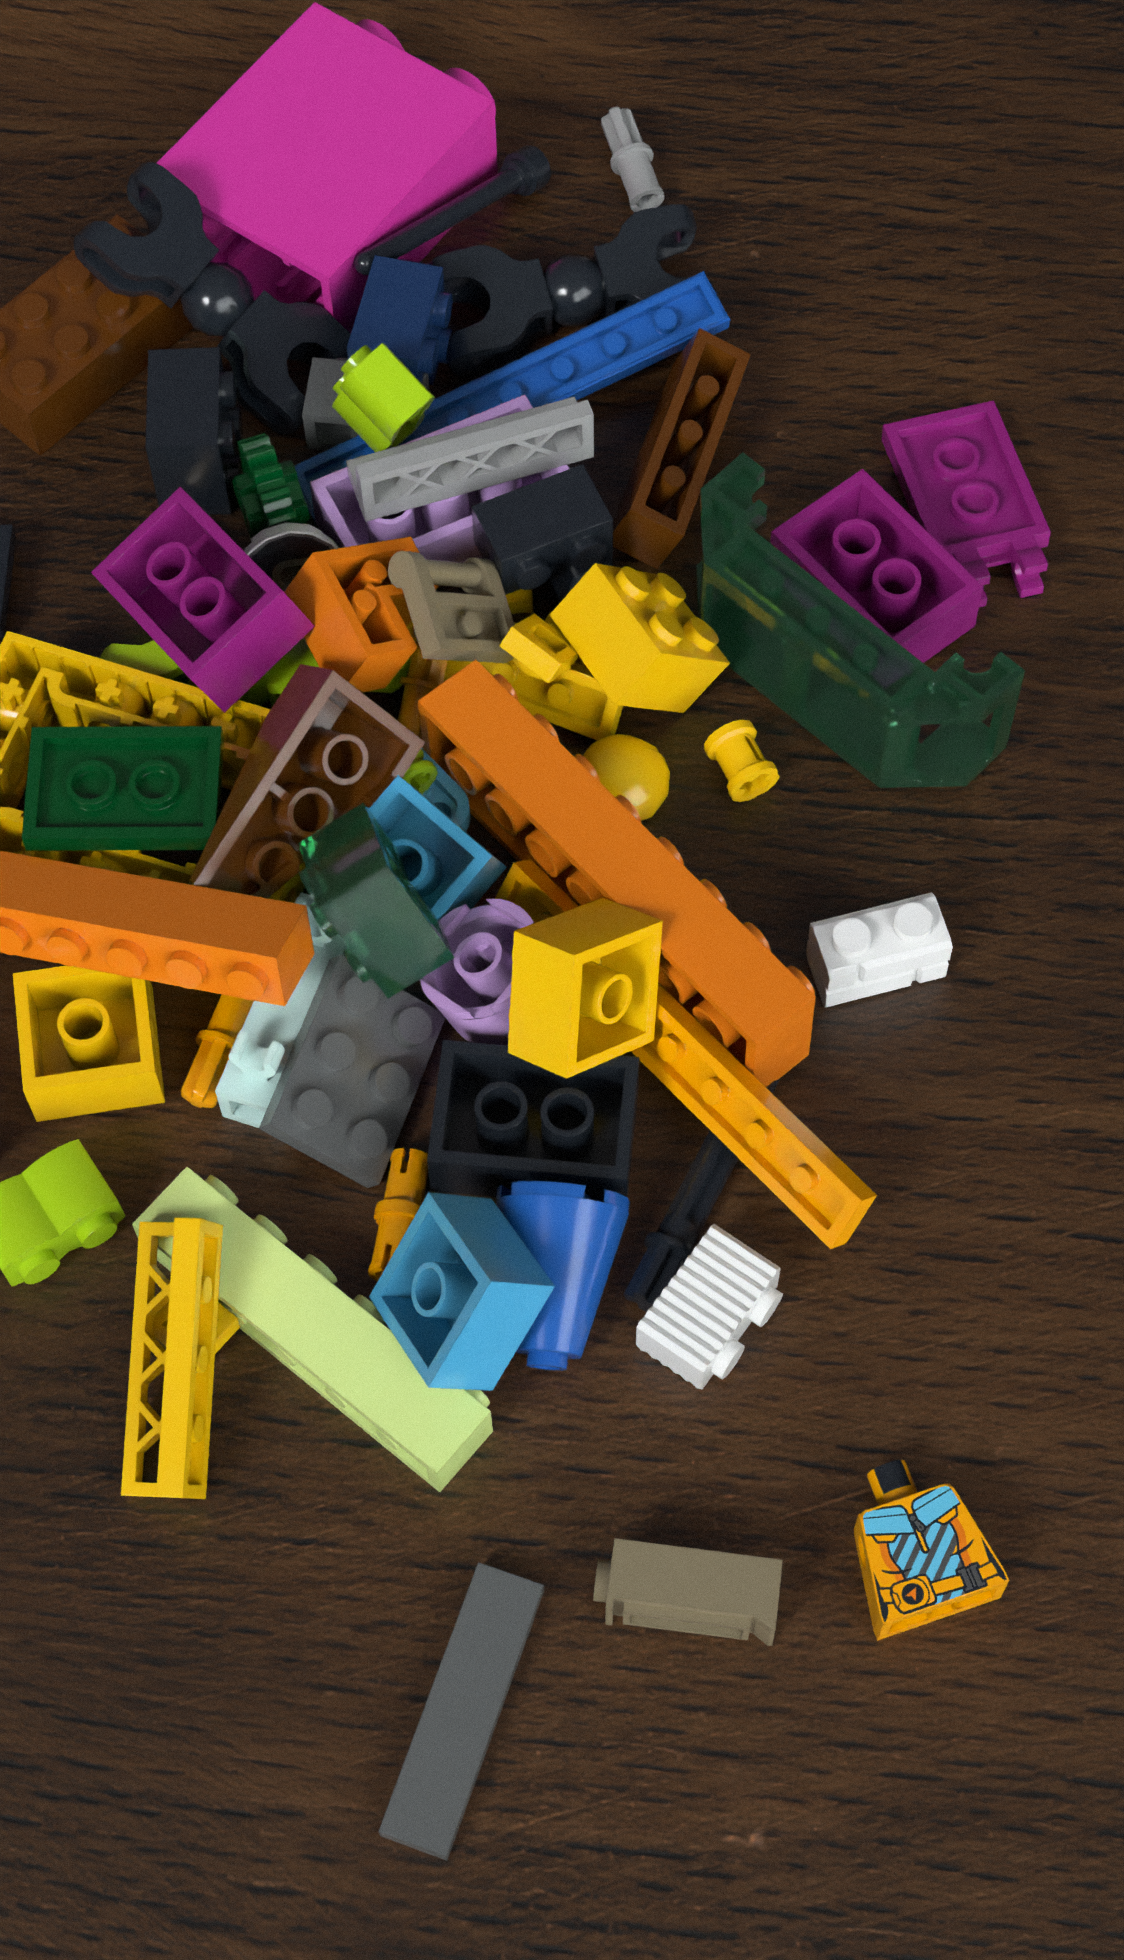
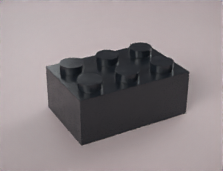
(519, 1122)

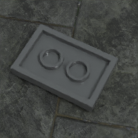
(352, 1074)

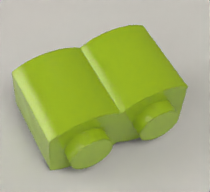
(380, 397)
(53, 1210)

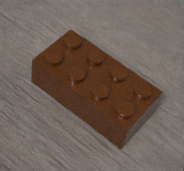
(75, 346)

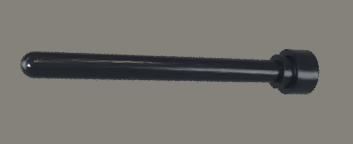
(520, 174)

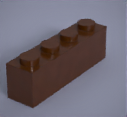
(678, 448)

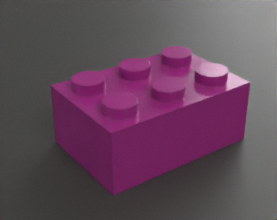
(883, 565)
(202, 599)

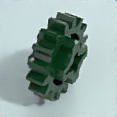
(267, 489)

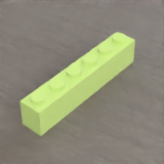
(326, 1335)

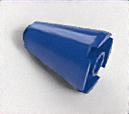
(576, 1248)

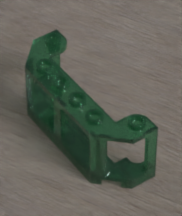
(835, 665)

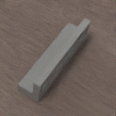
(472, 458)

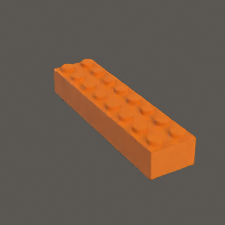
(594, 847)

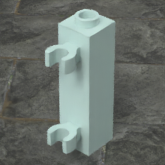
(269, 1036)

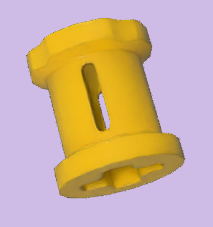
(741, 760)

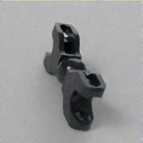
(569, 290)
(214, 296)

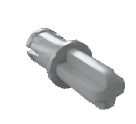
(631, 159)

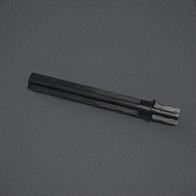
(683, 1221)

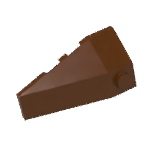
(310, 764)

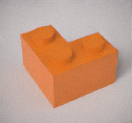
(356, 612)

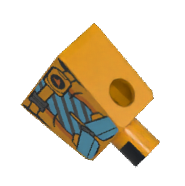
(921, 1554)

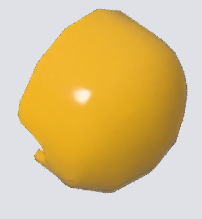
(632, 770)

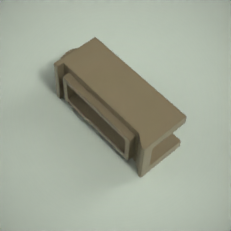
(690, 1590)

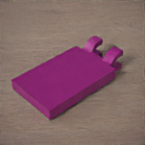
(971, 492)

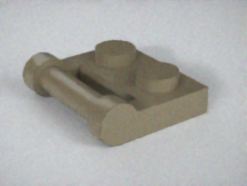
(454, 623)

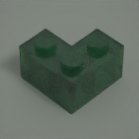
(371, 902)

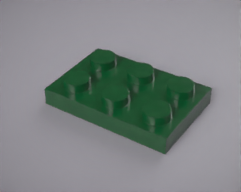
(123, 788)

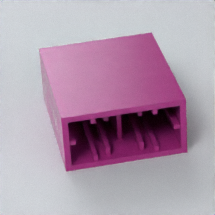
(331, 153)

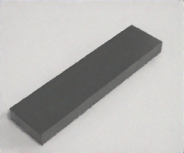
(461, 1711)

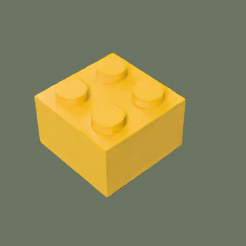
(640, 638)
(584, 986)
(86, 1042)

